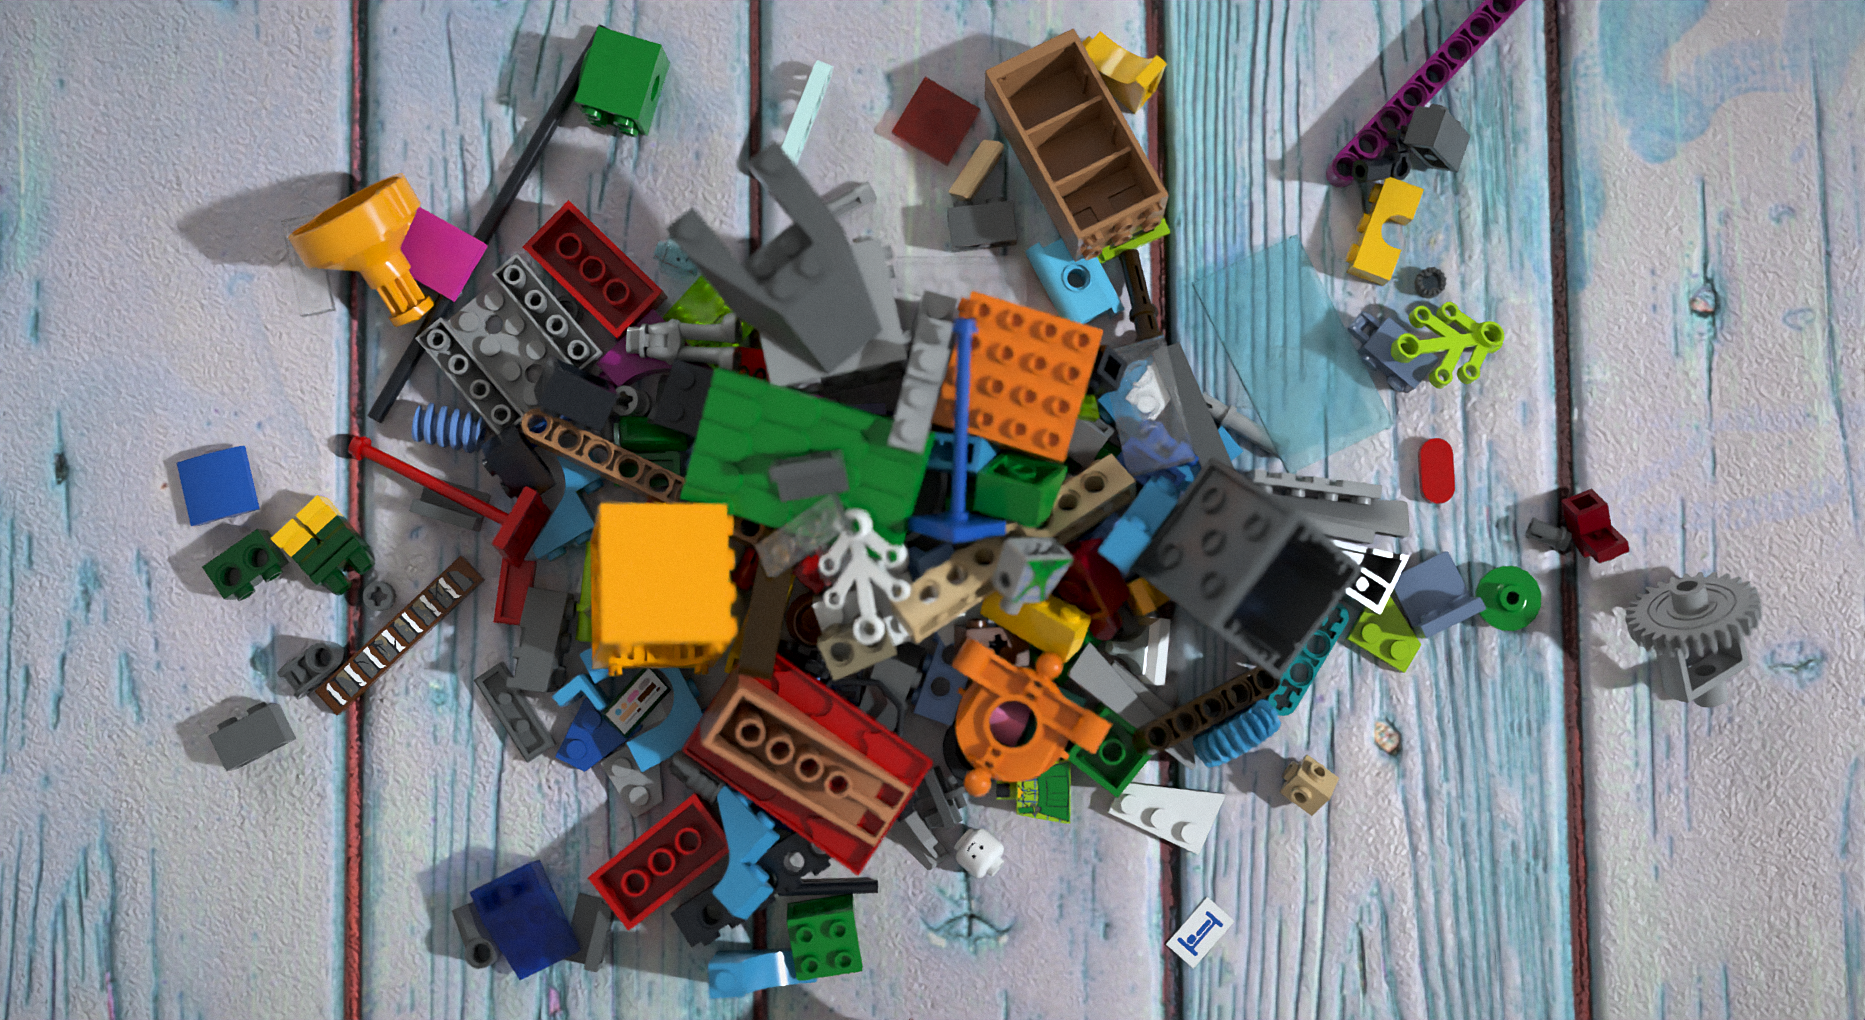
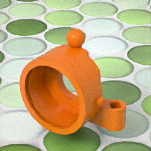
(1002, 682)

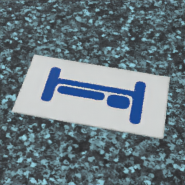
(1200, 932)

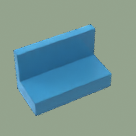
(581, 686)

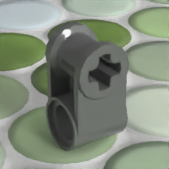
(308, 671)

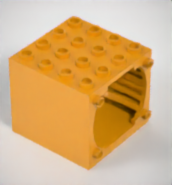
(661, 586)

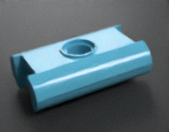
(1072, 303)

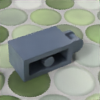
(1377, 352)

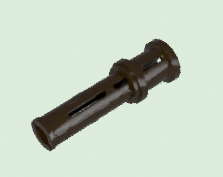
(1143, 312)

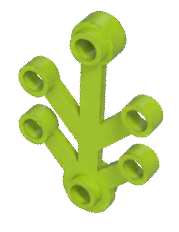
(1484, 336)

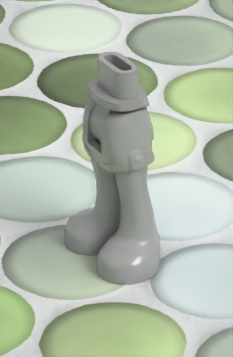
(667, 342)

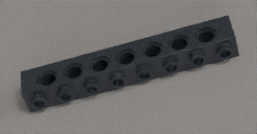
(700, 927)

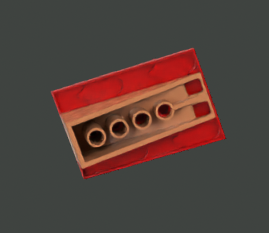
(809, 759)

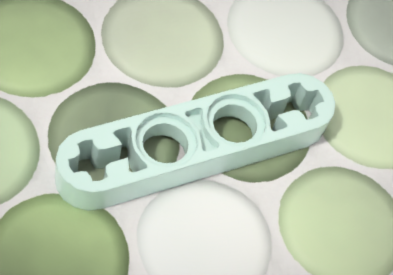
(807, 110)

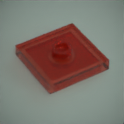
(936, 121)

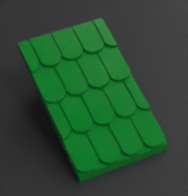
(758, 422)

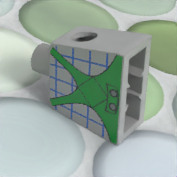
(1029, 571)

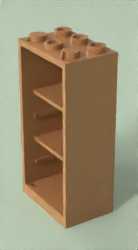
(1075, 146)

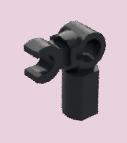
(1393, 163)

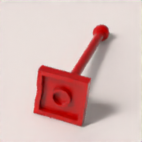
(518, 527)

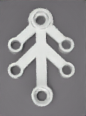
(862, 571)

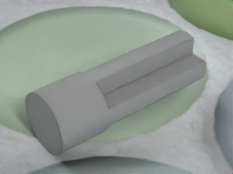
(851, 200)

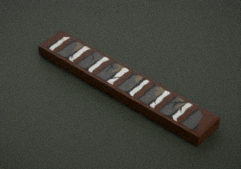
(399, 635)

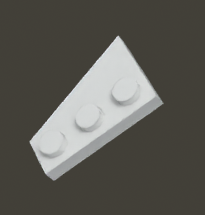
(1170, 813)

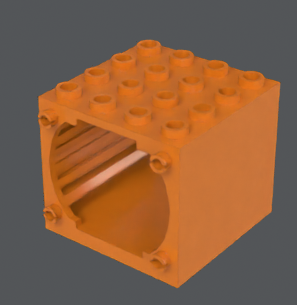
(1023, 377)

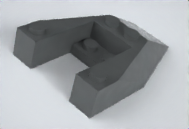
(801, 283)

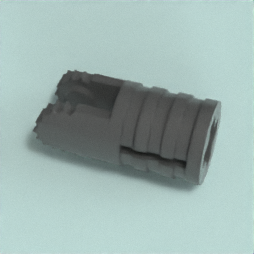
(696, 777)

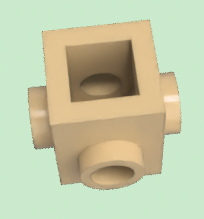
(1308, 784)

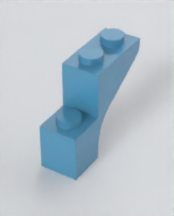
(572, 517)
(1140, 522)
(748, 838)

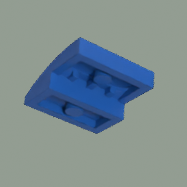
(218, 485)

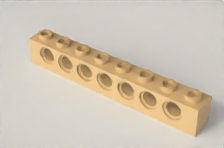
(922, 618)

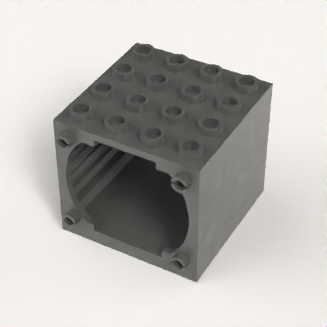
(1247, 566)

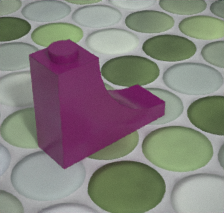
(627, 368)

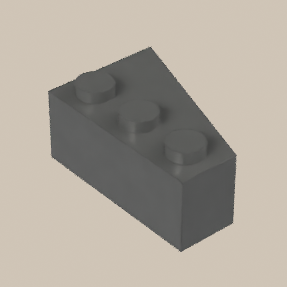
(1375, 581)
(543, 641)
(898, 675)

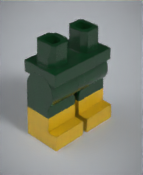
(324, 545)

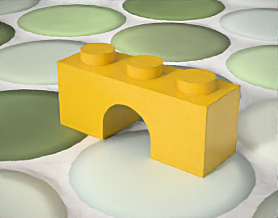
(1372, 256)

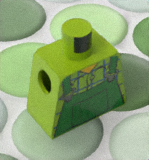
(1043, 796)

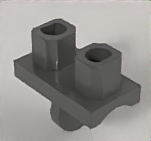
(946, 811)

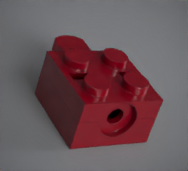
(1093, 587)

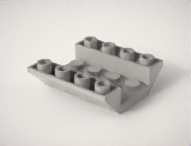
(495, 367)

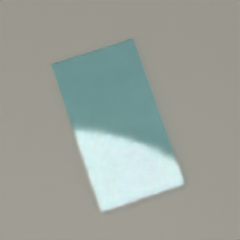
(1292, 354)

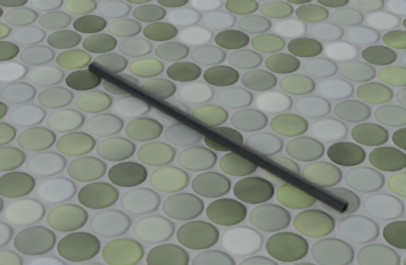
(485, 231)

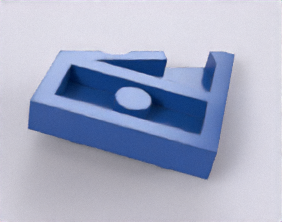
(589, 738)

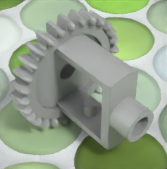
(1696, 615)

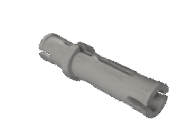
(1239, 424)

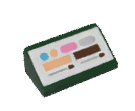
(635, 702)

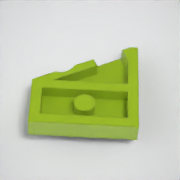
(1386, 636)

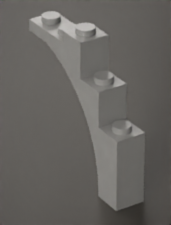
(923, 372)

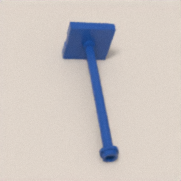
(957, 523)

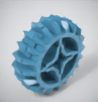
(1236, 734)

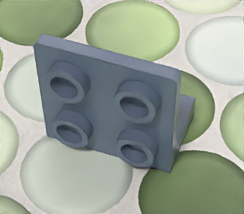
(1435, 596)

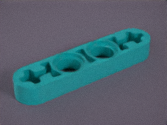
(1311, 661)

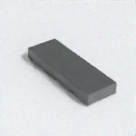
(515, 713)

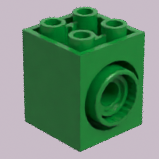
(621, 82)

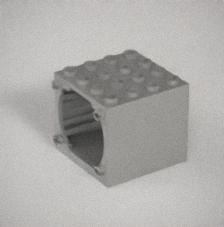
(877, 361)

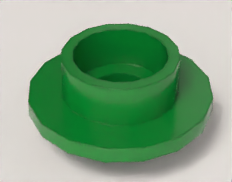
(1493, 591)

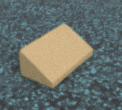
(977, 170)

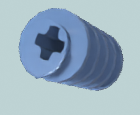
(448, 429)

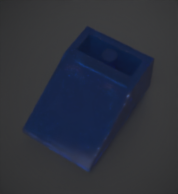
(526, 919)

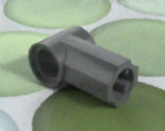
(472, 934)

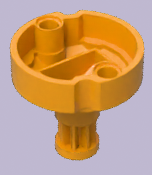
(367, 237)

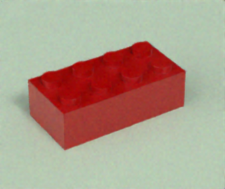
(594, 270)
(662, 861)

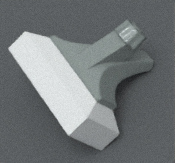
(1143, 649)

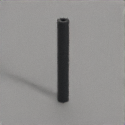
(834, 888)

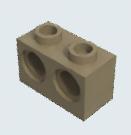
(859, 654)

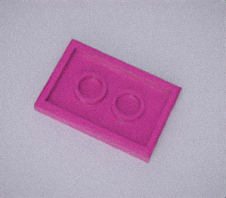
(441, 254)

